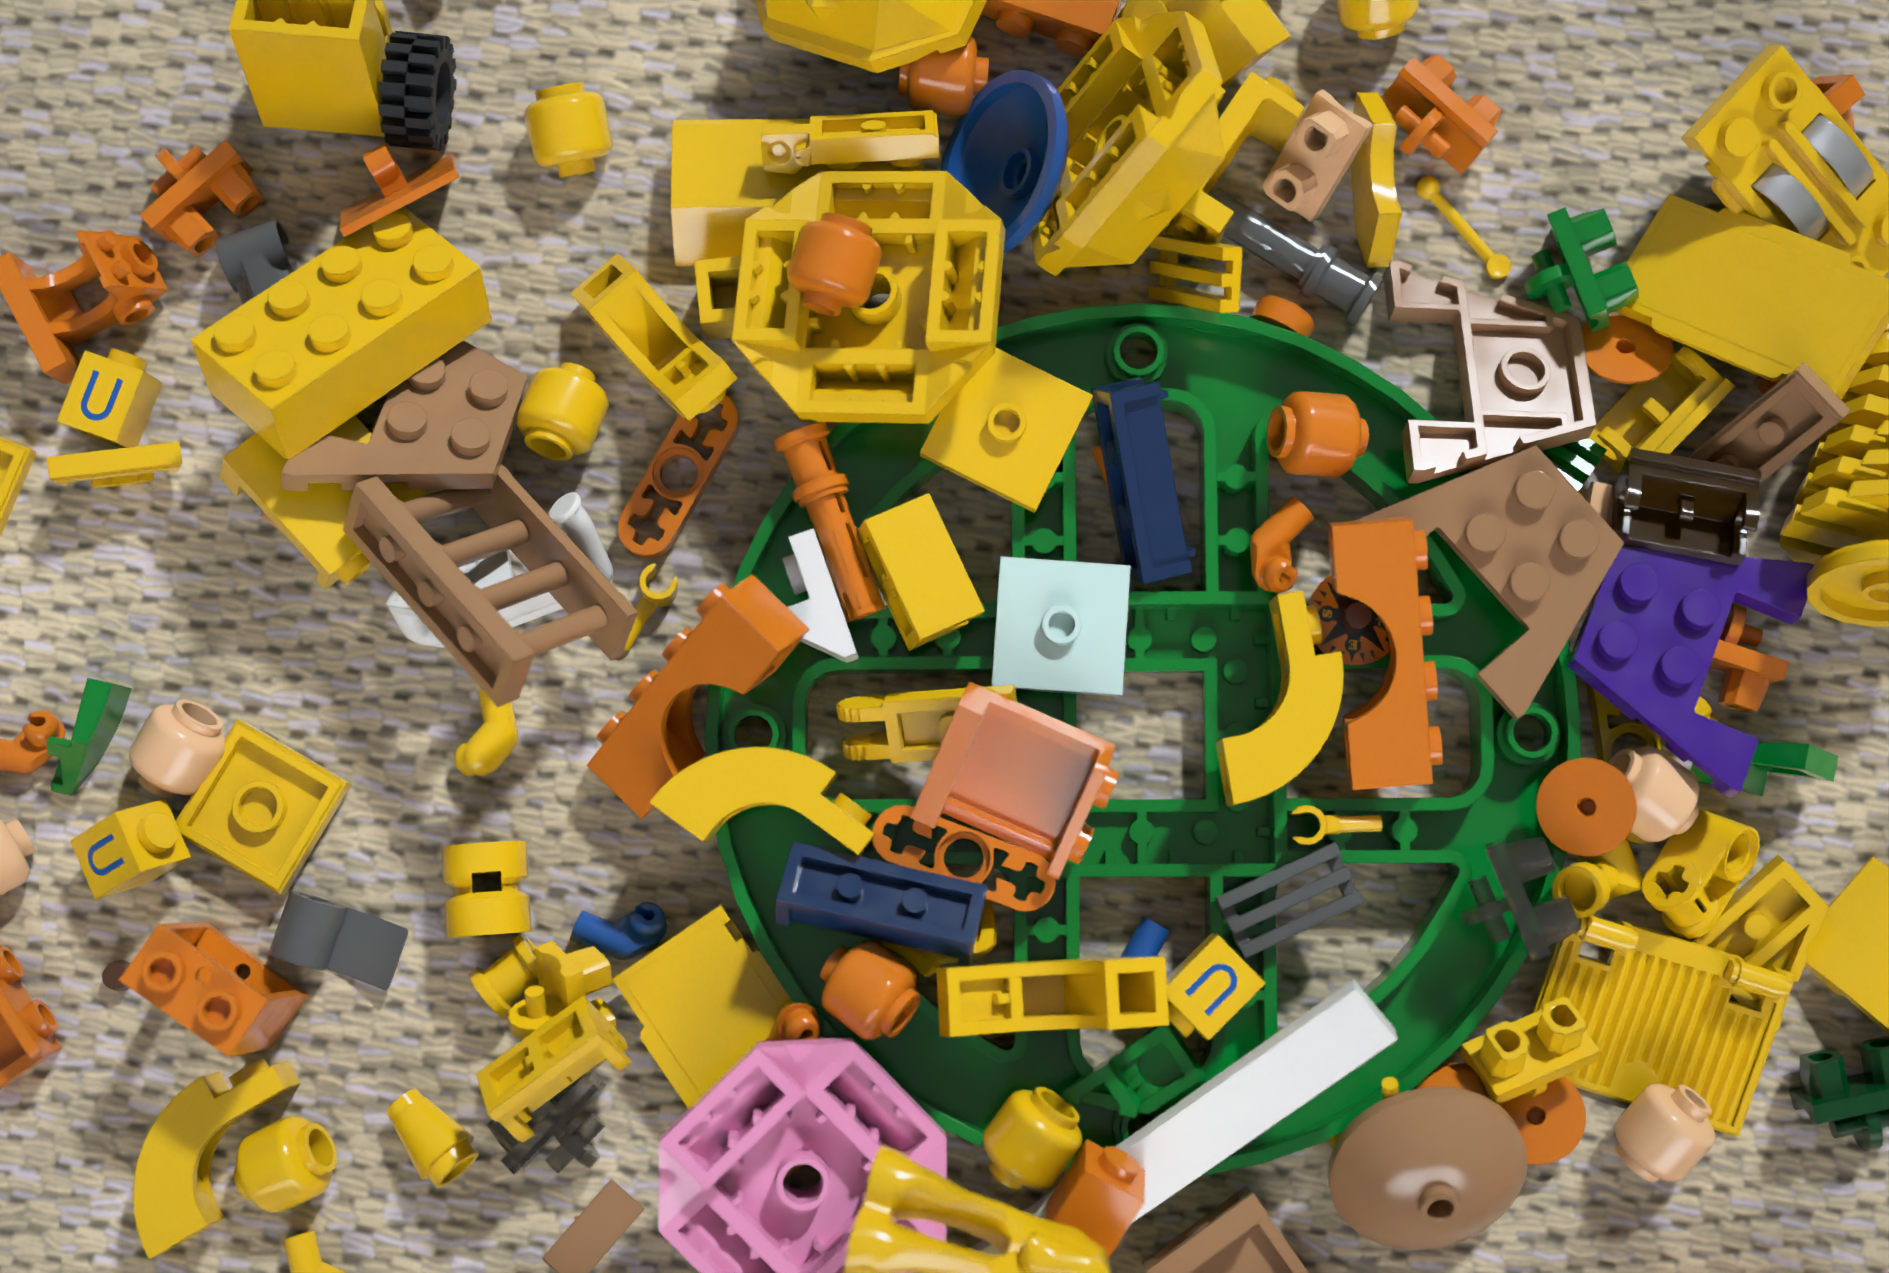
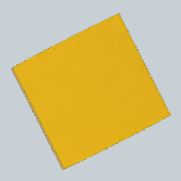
(1854, 943)

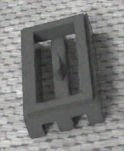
(1339, 876)

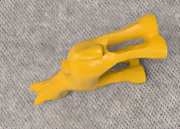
(912, 1191)

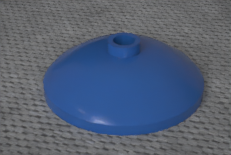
(1012, 150)

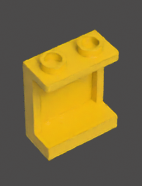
(1260, 110)
(311, 517)

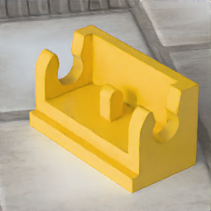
(1662, 410)
(919, 571)
(548, 1064)

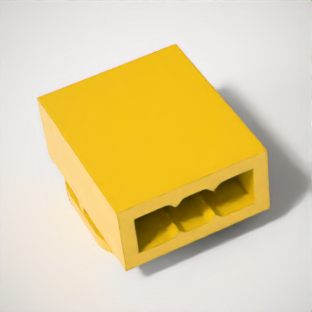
(313, 62)

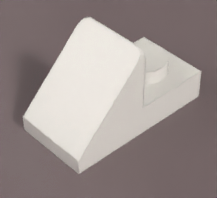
(823, 610)

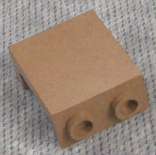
(1228, 1240)

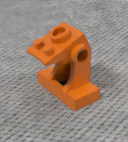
(51, 312)

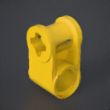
(1703, 866)

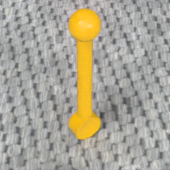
(1496, 265)

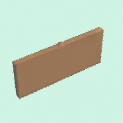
(594, 1231)

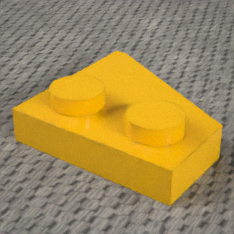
(1769, 923)

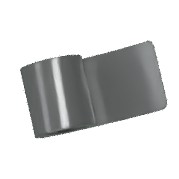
(338, 939)

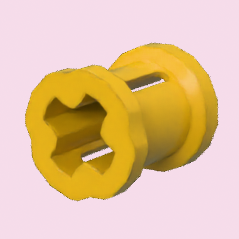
(508, 976)

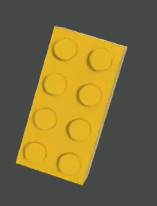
(342, 331)

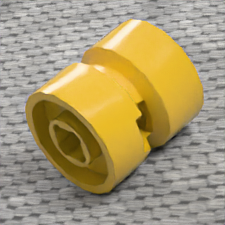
(486, 911)

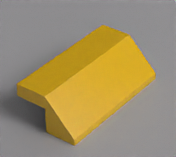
(723, 181)

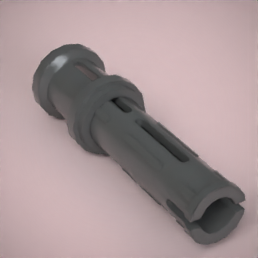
(1316, 270)

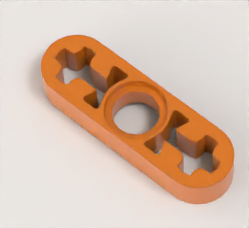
(671, 524)
(1016, 857)

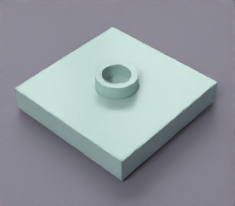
(1061, 626)

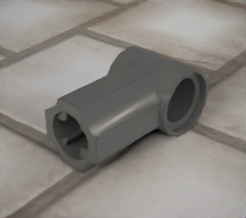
(255, 258)

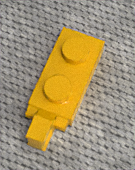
(850, 140)

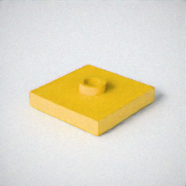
(1008, 429)
(262, 807)

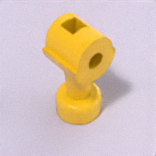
(1598, 879)

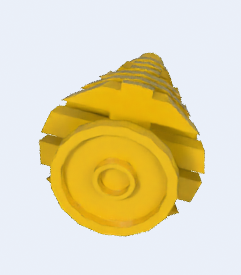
(1845, 505)

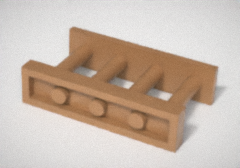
(468, 616)

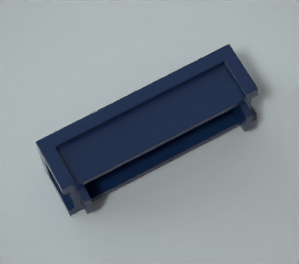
(1141, 479)
(881, 901)

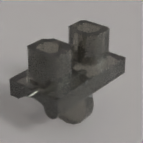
(1538, 924)
(556, 1124)

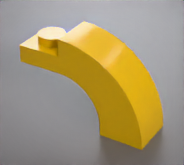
(654, 338)
(1302, 715)
(745, 778)
(1053, 995)
(174, 1166)

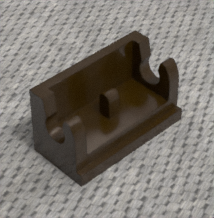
(1686, 506)

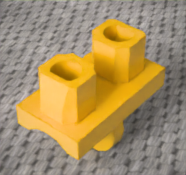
(561, 982)
(1531, 1051)

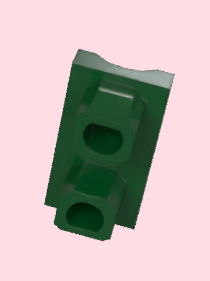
(1849, 1103)

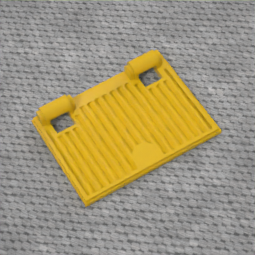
(1668, 1015)

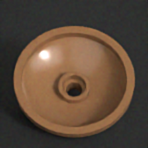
(1427, 1168)

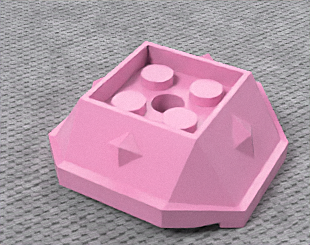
(776, 1110)

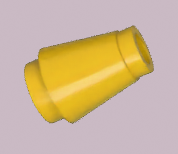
(431, 1138)

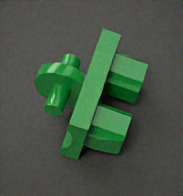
(1575, 241)

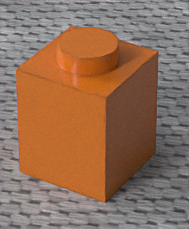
(1099, 1194)

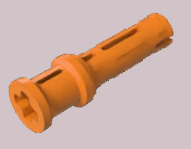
(822, 492)

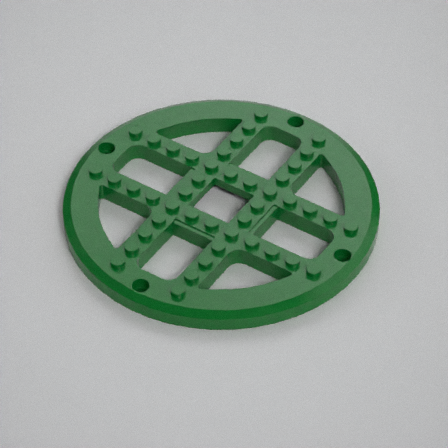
(1226, 380)

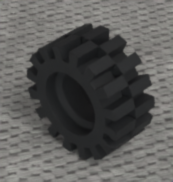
(417, 90)

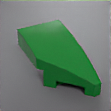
(93, 731)
(1783, 759)
(1139, 1075)

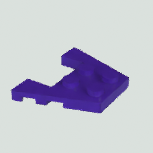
(1655, 638)

